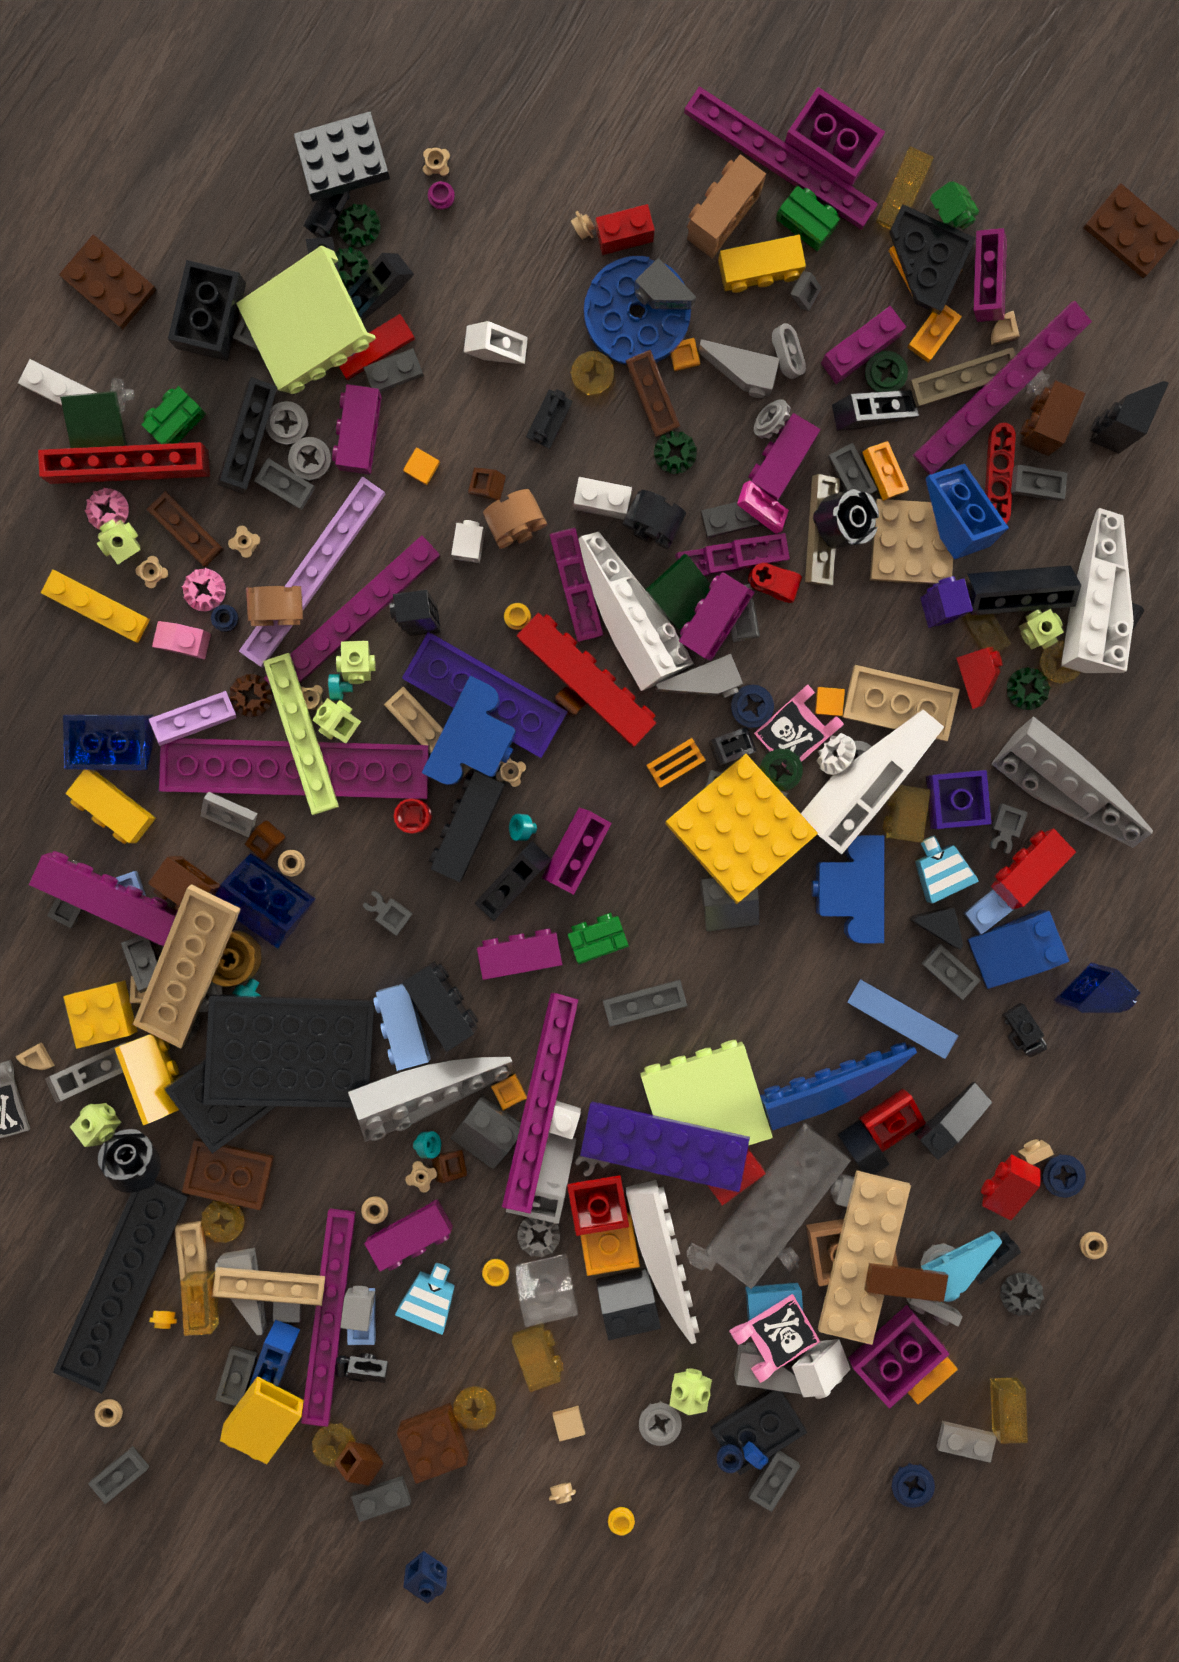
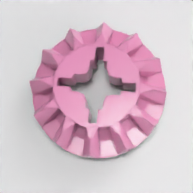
(102, 497)
(216, 588)

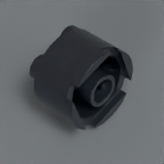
(654, 518)
(847, 518)
(129, 1161)

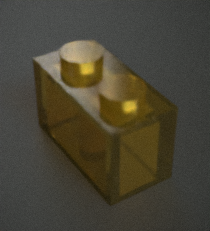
(907, 814)
(198, 1305)
(537, 1357)
(1009, 1410)

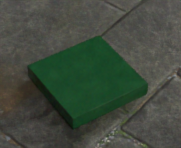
(93, 420)
(679, 591)

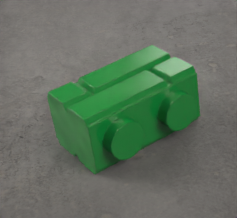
(955, 205)
(808, 217)
(173, 417)
(598, 938)

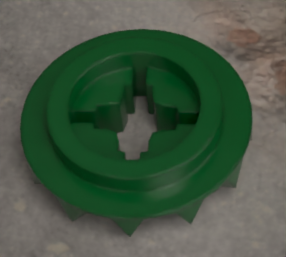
(358, 237)
(355, 258)
(881, 361)
(674, 464)
(1016, 691)
(794, 765)

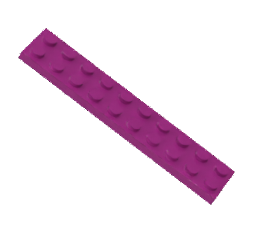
(271, 768)

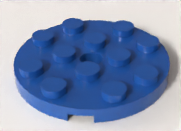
(612, 325)

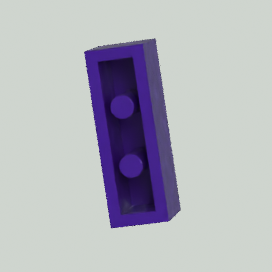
(946, 602)

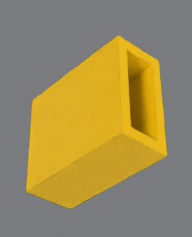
(262, 1420)

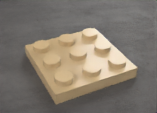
(908, 544)

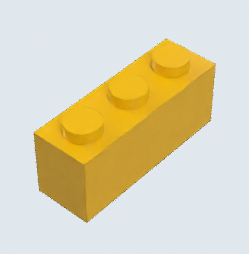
(762, 263)
(110, 806)

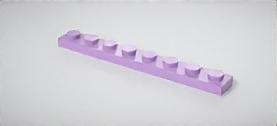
(318, 563)

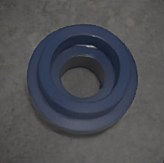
(216, 616)
(730, 1466)

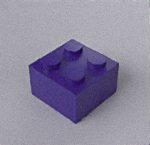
(958, 799)

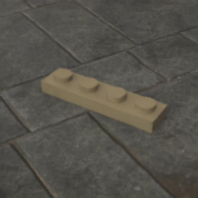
(959, 378)
(820, 556)

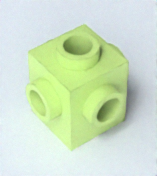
(118, 550)
(1032, 629)
(355, 662)
(336, 720)
(95, 1124)
(690, 1392)

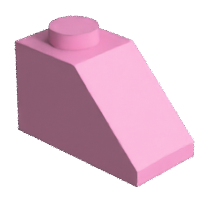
(181, 639)

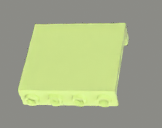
(304, 321)
(709, 1091)

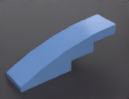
(903, 1019)

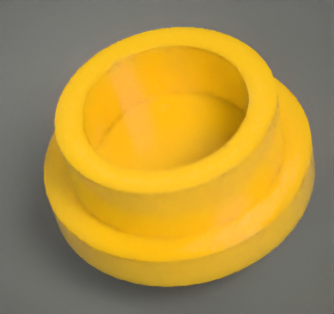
(517, 616)
(495, 1272)
(163, 1319)
(621, 1521)

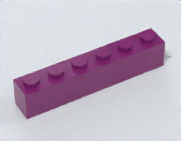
(104, 897)

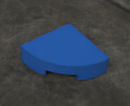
(754, 1456)

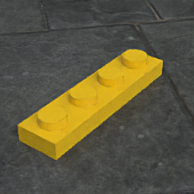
(95, 606)

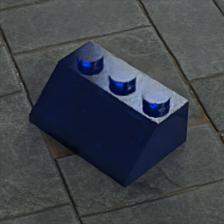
(107, 741)
(266, 898)
(1099, 991)

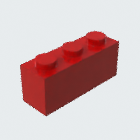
(1032, 868)

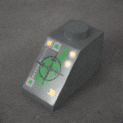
(662, 288)

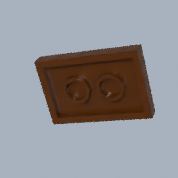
(1132, 231)
(107, 282)
(228, 1175)

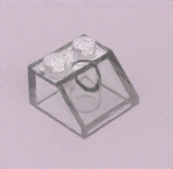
(546, 1290)

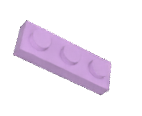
(192, 718)

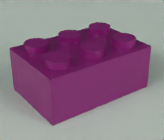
(834, 136)
(899, 1356)

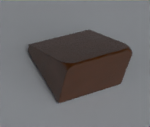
(487, 483)
(569, 701)
(265, 840)
(449, 1166)

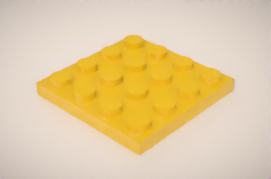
(741, 828)

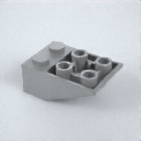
(552, 1179)

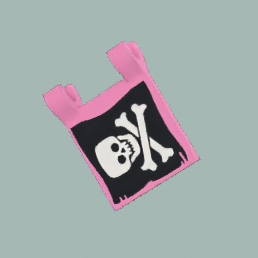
(796, 728)
(778, 1334)

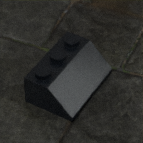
(1128, 418)

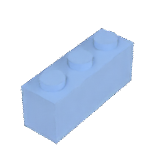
(402, 1027)

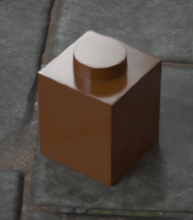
(359, 1463)

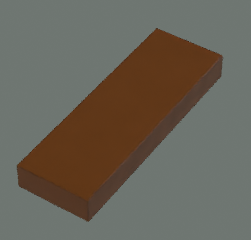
(652, 393)
(184, 528)
(906, 1282)

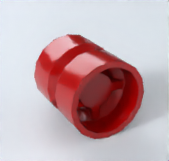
(413, 816)

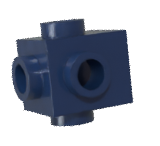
(425, 1577)

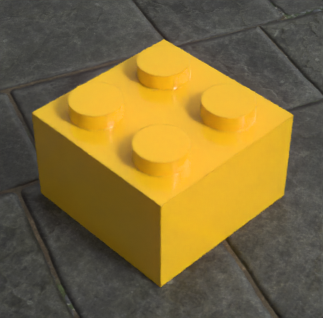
(100, 1014)

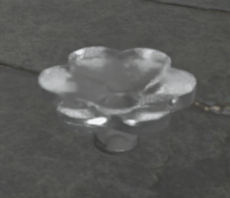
(122, 393)

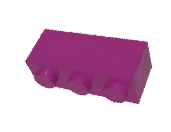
(990, 275)
(863, 344)
(357, 429)
(784, 456)
(715, 616)
(576, 850)
(519, 954)
(409, 1236)

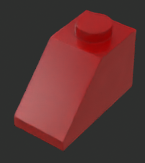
(980, 673)

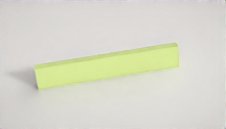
(300, 734)

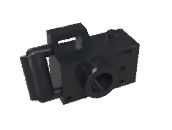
(1025, 1029)
(362, 1368)

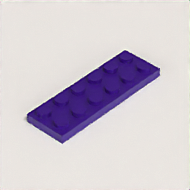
(444, 672)
(665, 1146)

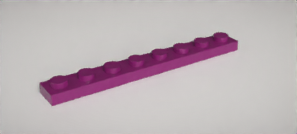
(779, 157)
(1002, 388)
(362, 607)
(540, 1103)
(328, 1318)

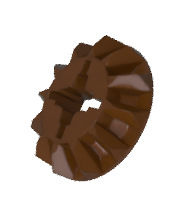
(261, 689)

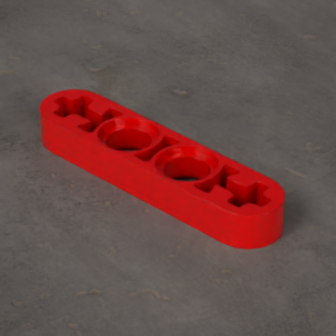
(1002, 476)

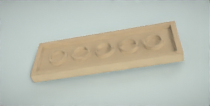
(186, 966)
(866, 1237)

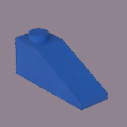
(276, 1353)

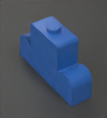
(471, 737)
(854, 889)

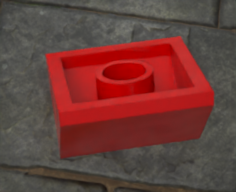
(893, 1119)
(598, 1205)

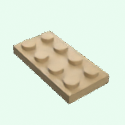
(893, 699)

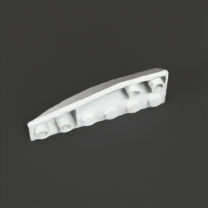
(1103, 616)
(632, 617)
(860, 790)
(659, 1252)

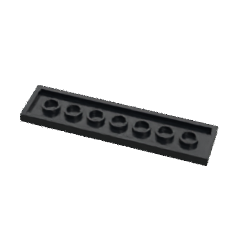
(120, 1286)

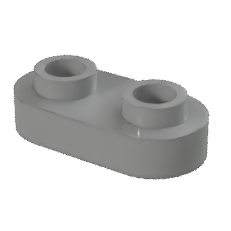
(789, 351)

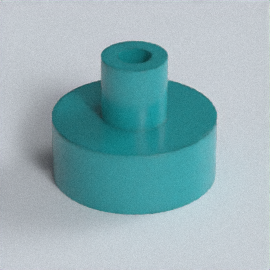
(337, 687)
(521, 827)
(248, 990)
(427, 1145)

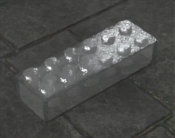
(777, 1205)

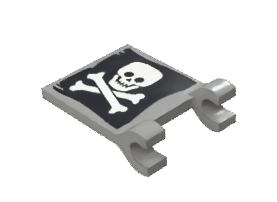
(12, 1113)

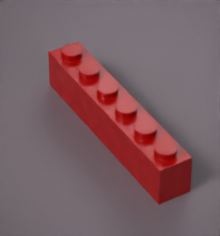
(124, 463)
(587, 680)

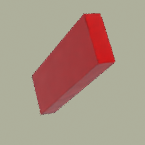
(389, 338)

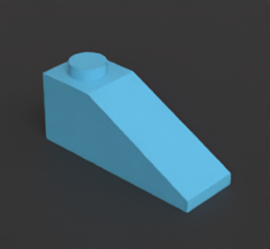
(964, 1263)

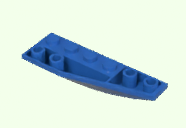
(831, 1088)

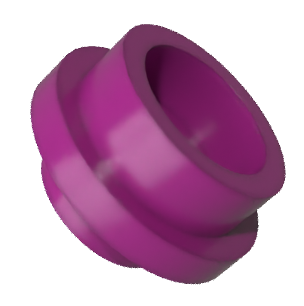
(441, 195)

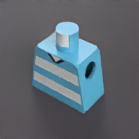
(942, 871)
(428, 1300)

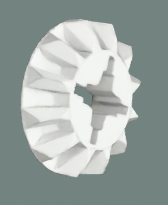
(846, 750)

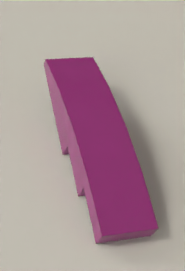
(739, 554)
(576, 584)

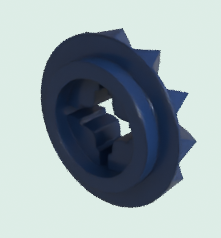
(756, 694)
(1073, 1182)
(916, 1496)

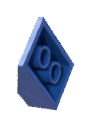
(963, 512)
(1018, 949)

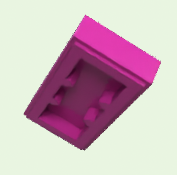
(762, 507)

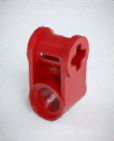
(778, 582)

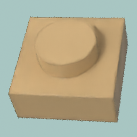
(1035, 1151)

